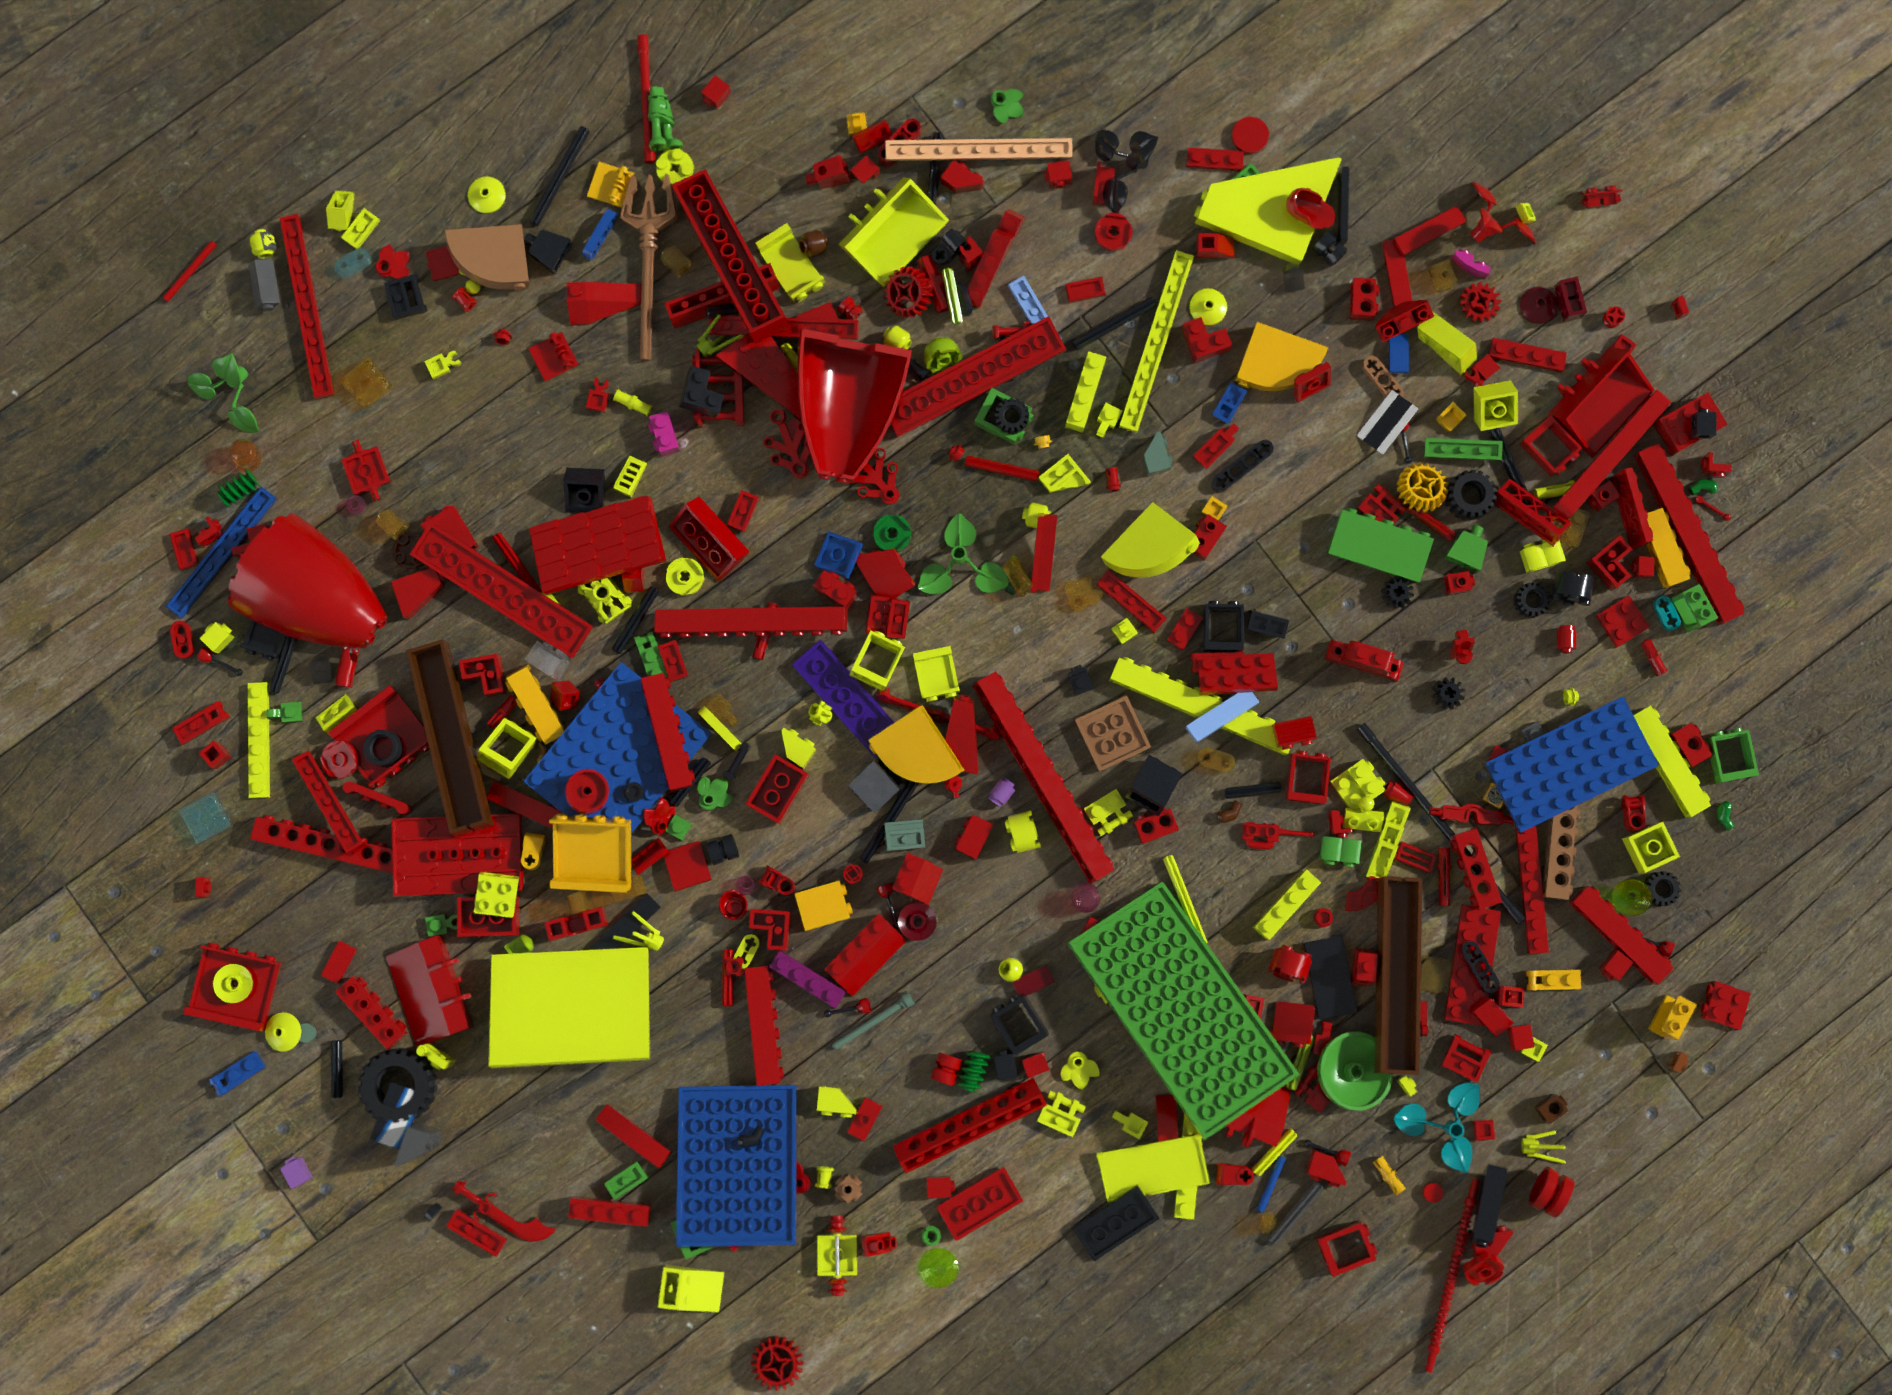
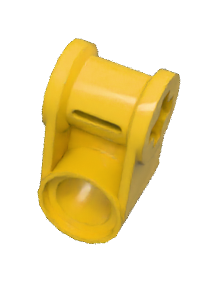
(533, 846)

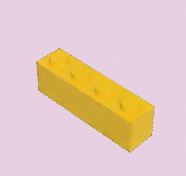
(1664, 548)

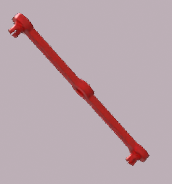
(936, 715)

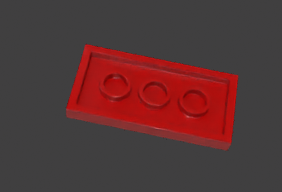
(1632, 509)
(1237, 673)
(979, 1203)

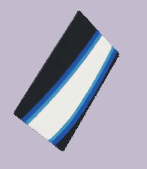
(393, 1133)

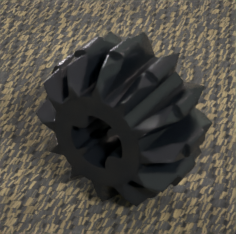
(1391, 587)
(1449, 686)

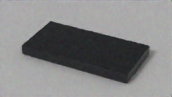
(1330, 978)
(1116, 1222)

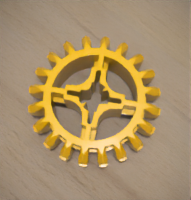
(1422, 478)

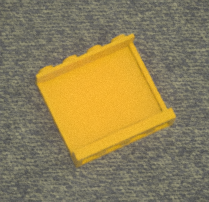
(591, 853)

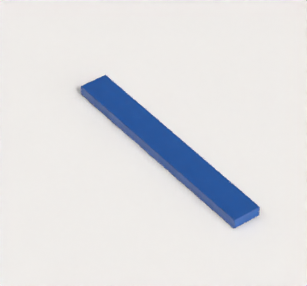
(220, 552)

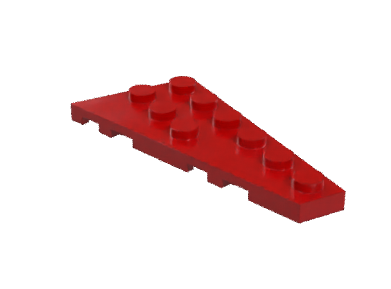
(765, 368)

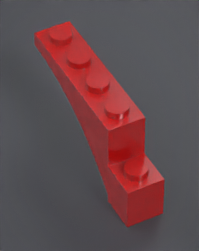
(994, 255)

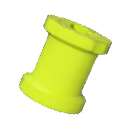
(824, 1177)

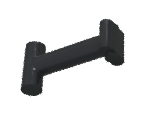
(737, 761)

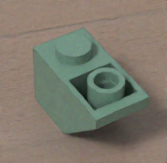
(1156, 457)

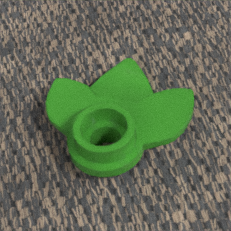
(1009, 107)
(716, 791)

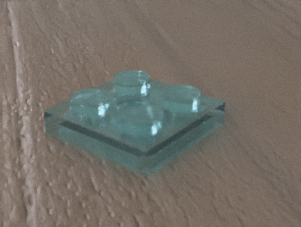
(206, 818)

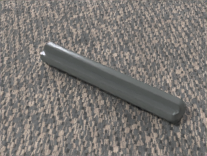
(1293, 1215)

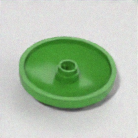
(1348, 1072)

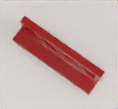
(1528, 514)
(1043, 552)

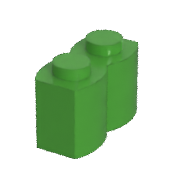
(1340, 850)

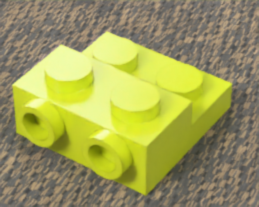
(1357, 783)

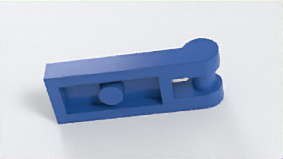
(238, 1073)

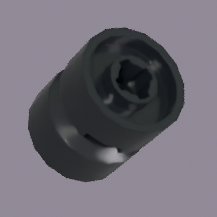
(1325, 244)
(722, 849)

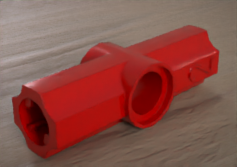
(929, 267)

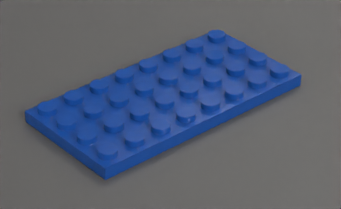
(1571, 764)

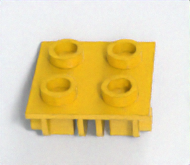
(610, 184)

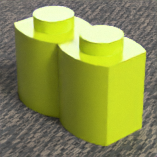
(1541, 556)

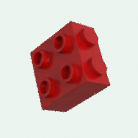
(834, 590)

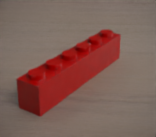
(693, 305)
(666, 732)
(1621, 935)
(762, 1025)

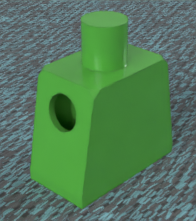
(1468, 549)

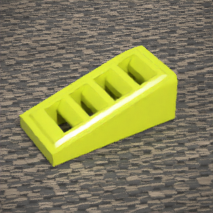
(623, 490)

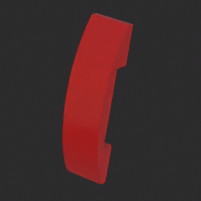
(1166, 1117)

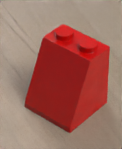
(917, 878)

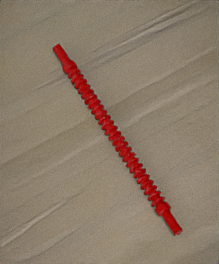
(1434, 1348)

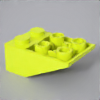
(690, 1289)

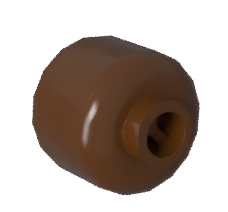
(813, 243)

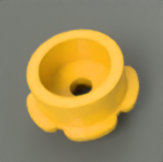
(1042, 441)

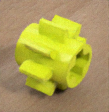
(820, 713)

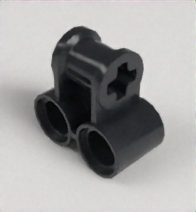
(949, 246)

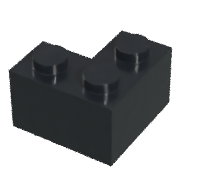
(697, 397)

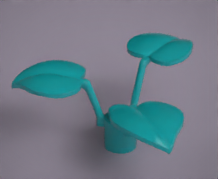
(1465, 1100)

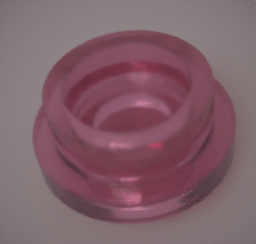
(361, 504)
(745, 880)

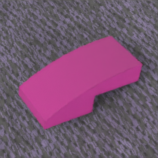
(1465, 261)

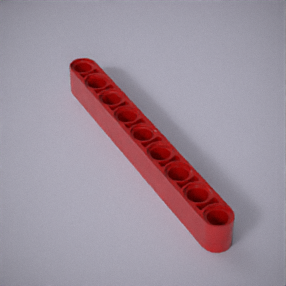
(1612, 454)

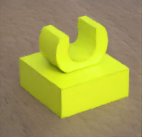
(1124, 631)

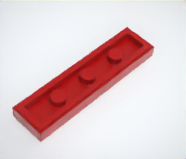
(1429, 231)
(1396, 273)
(1131, 601)

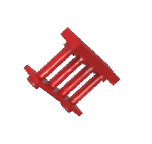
(735, 396)

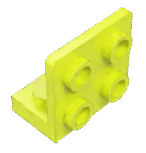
(496, 894)

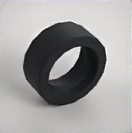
(369, 744)

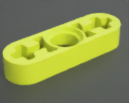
(719, 728)

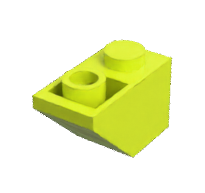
(796, 749)
(834, 1100)

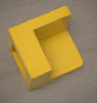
(1450, 417)

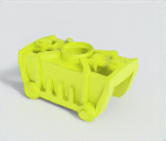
(597, 602)

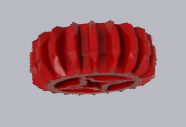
(897, 301)
(774, 1354)

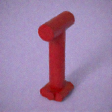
(996, 331)

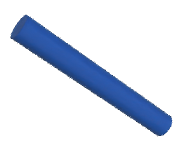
(1270, 1184)

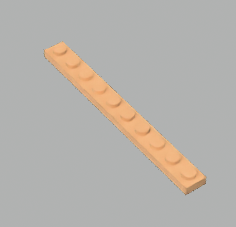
(978, 149)

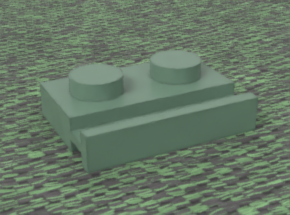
(904, 835)

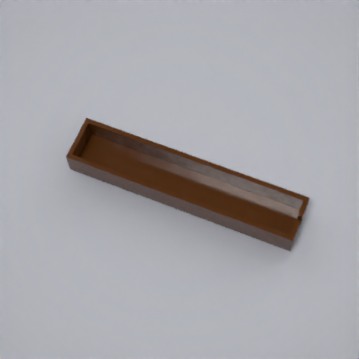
(449, 738)
(1398, 976)

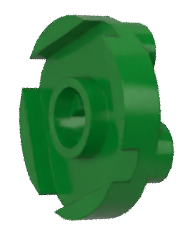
(892, 522)

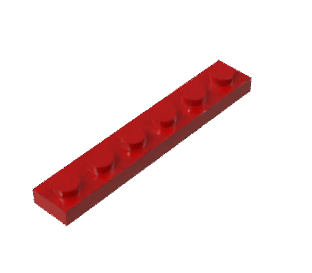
(328, 802)

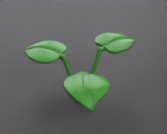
(233, 375)
(959, 534)

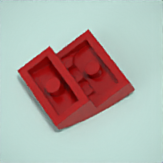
(887, 616)
(687, 866)

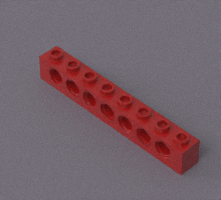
(262, 833)
(969, 1125)

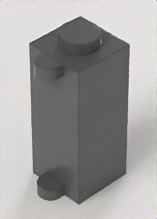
(264, 284)

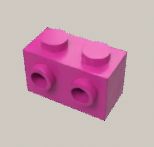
(664, 433)

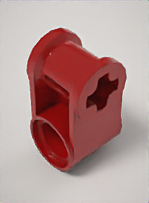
(1633, 810)
(776, 880)
(1230, 1174)

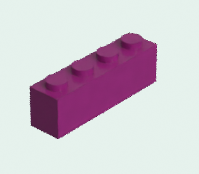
(808, 979)

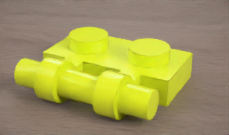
(1105, 807)
(438, 1057)
(1058, 1119)

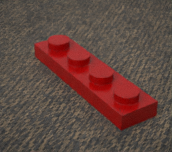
(1527, 354)

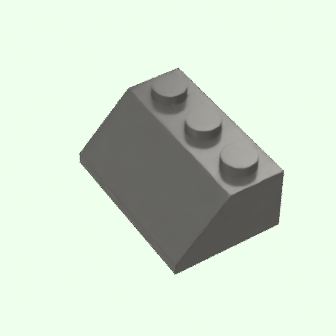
(418, 1141)

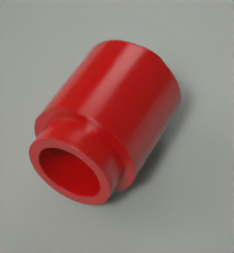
(1566, 639)

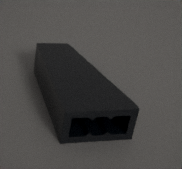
(1488, 1205)

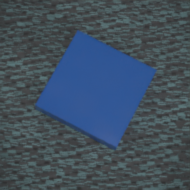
(838, 554)

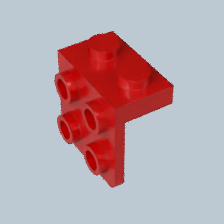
(1293, 1023)

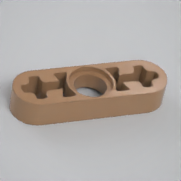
(1378, 365)

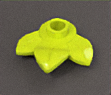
(1079, 1072)

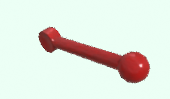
(1699, 499)

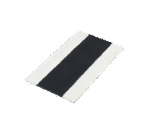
(1387, 422)

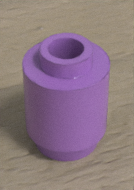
(1001, 792)

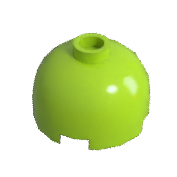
(940, 354)

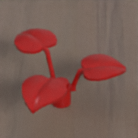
(1487, 222)

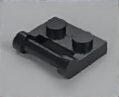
(399, 298)

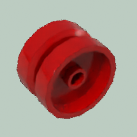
(585, 803)
(1551, 1192)

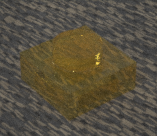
(1268, 1222)

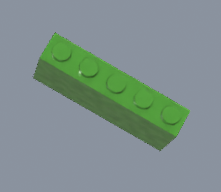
(1380, 545)

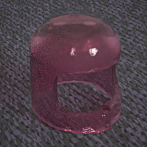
(1085, 897)

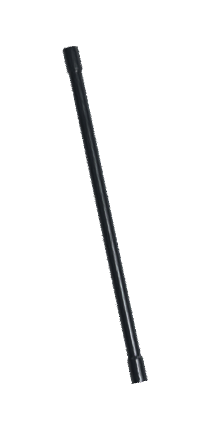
(1368, 735)

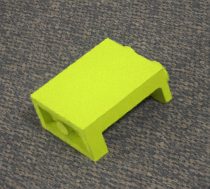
(936, 674)

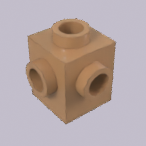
(852, 1181)

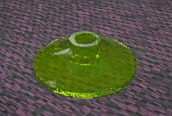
(1631, 905)
(936, 1257)

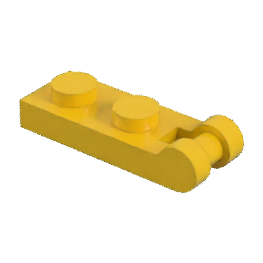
(1554, 979)

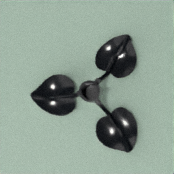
(1141, 145)

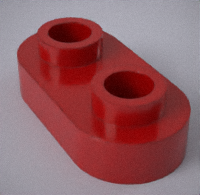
(180, 641)

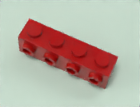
(372, 1012)

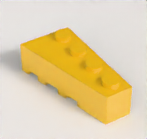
(535, 704)

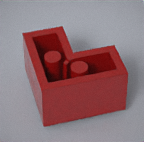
(1205, 345)
(1607, 565)
(487, 668)
(777, 925)

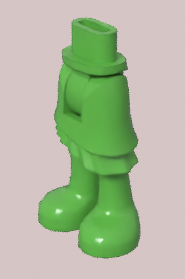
(661, 115)

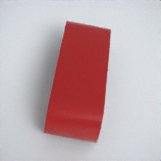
(901, 134)

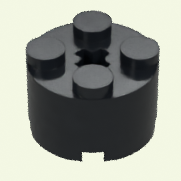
(1573, 588)

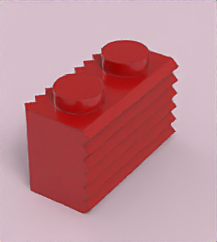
(1294, 732)

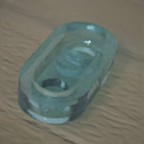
(353, 264)

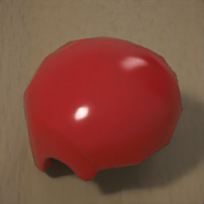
(733, 905)

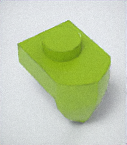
(521, 944)

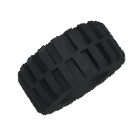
(374, 1072)

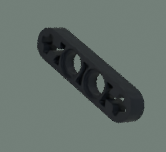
(1243, 467)

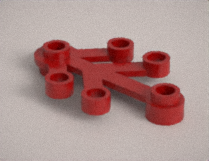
(790, 447)
(875, 477)

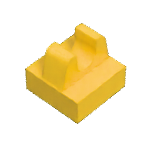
(856, 123)

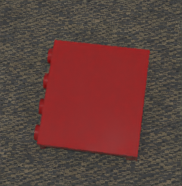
(388, 713)
(250, 1012)

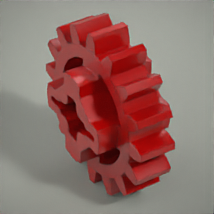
(1478, 295)

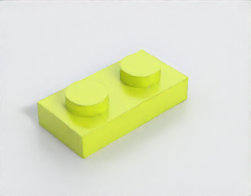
(360, 229)

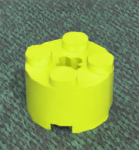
(1023, 832)

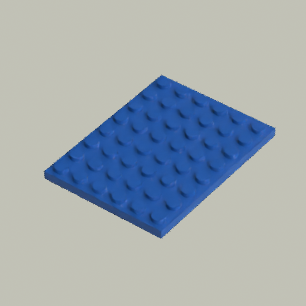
(617, 741)
(732, 1191)

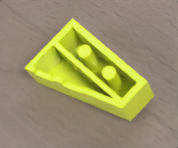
(1448, 343)

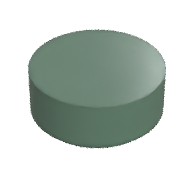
(308, 1033)

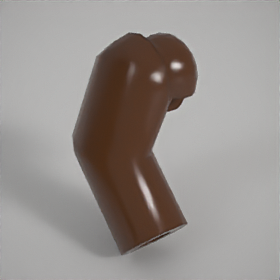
(1229, 815)

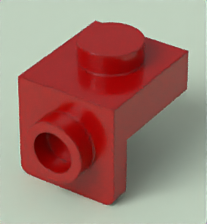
(1711, 468)

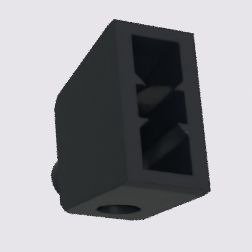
(548, 249)

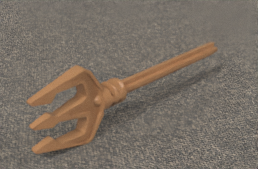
(648, 225)

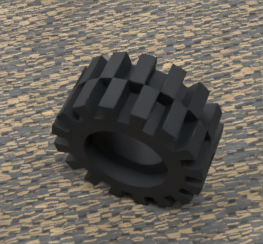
(1006, 426)
(1524, 608)
(1673, 886)

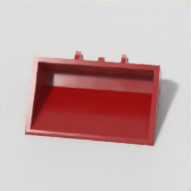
(1601, 399)
(430, 991)
(1263, 1120)

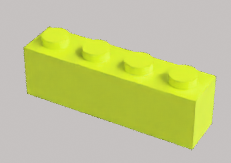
(1085, 392)
(1286, 905)

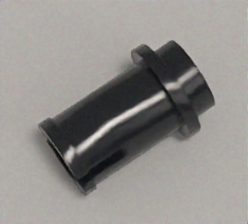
(917, 370)

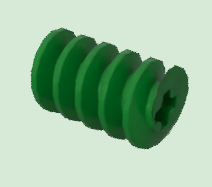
(238, 487)
(973, 1070)

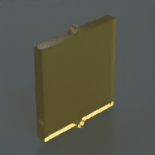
(1436, 975)

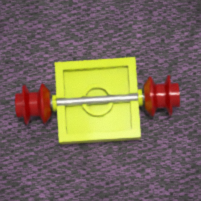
(837, 1255)

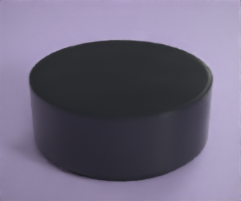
(633, 792)
(432, 1212)

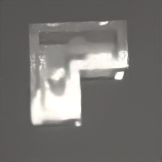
(548, 661)

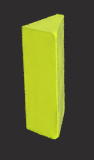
(336, 713)

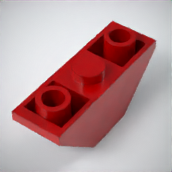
(1403, 318)

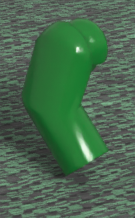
(1703, 484)
(1723, 815)

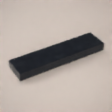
(1343, 205)
(628, 923)

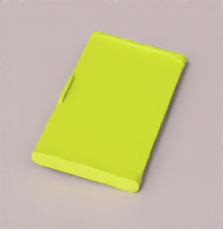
(1154, 1167)

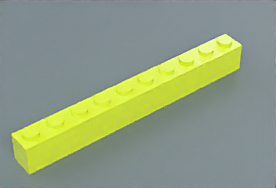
(1188, 700)

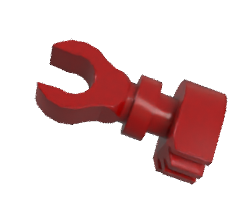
(1474, 379)

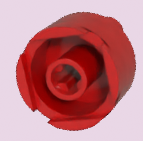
(1290, 964)

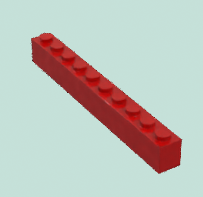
(1689, 534)
(751, 621)

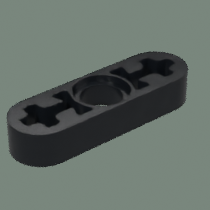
(1477, 951)

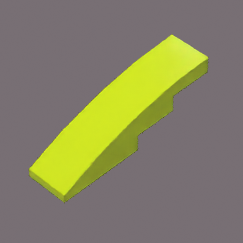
(1388, 840)

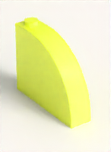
(1151, 545)

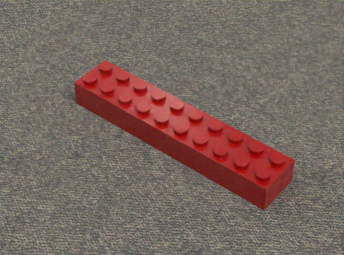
(730, 256)

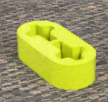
(752, 951)

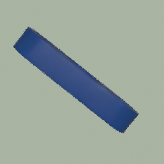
(599, 234)

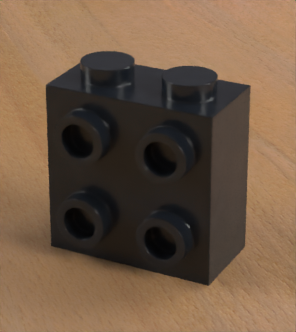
(876, 785)

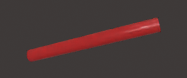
(189, 271)

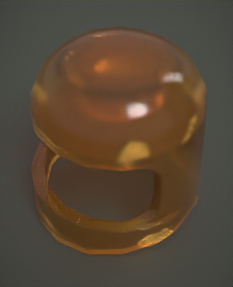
(243, 453)

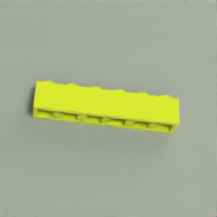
(1672, 767)

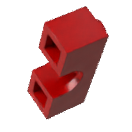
(576, 924)

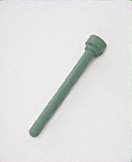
(904, 1001)

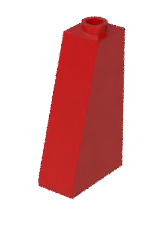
(962, 733)

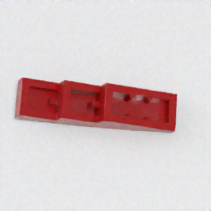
(522, 804)
(633, 1135)

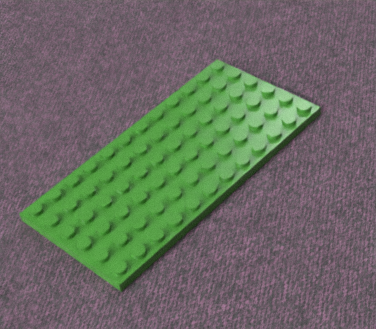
(1183, 1010)

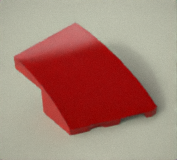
(885, 572)

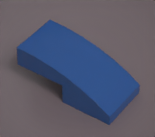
(1399, 354)
(1229, 402)

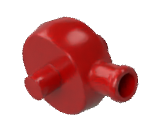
(953, 785)

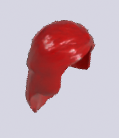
(1310, 208)

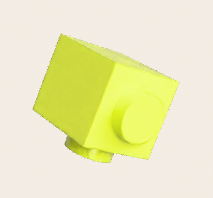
(217, 636)

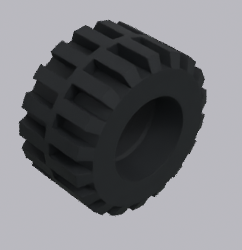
(1483, 486)

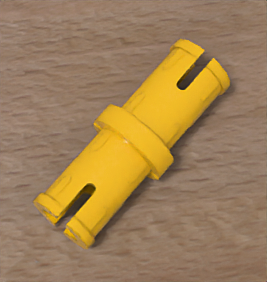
(1389, 1175)

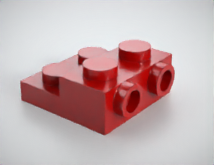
(1725, 1005)

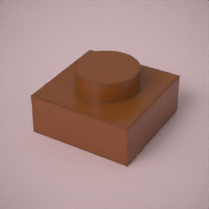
(1678, 1062)

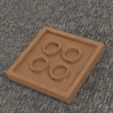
(1112, 733)

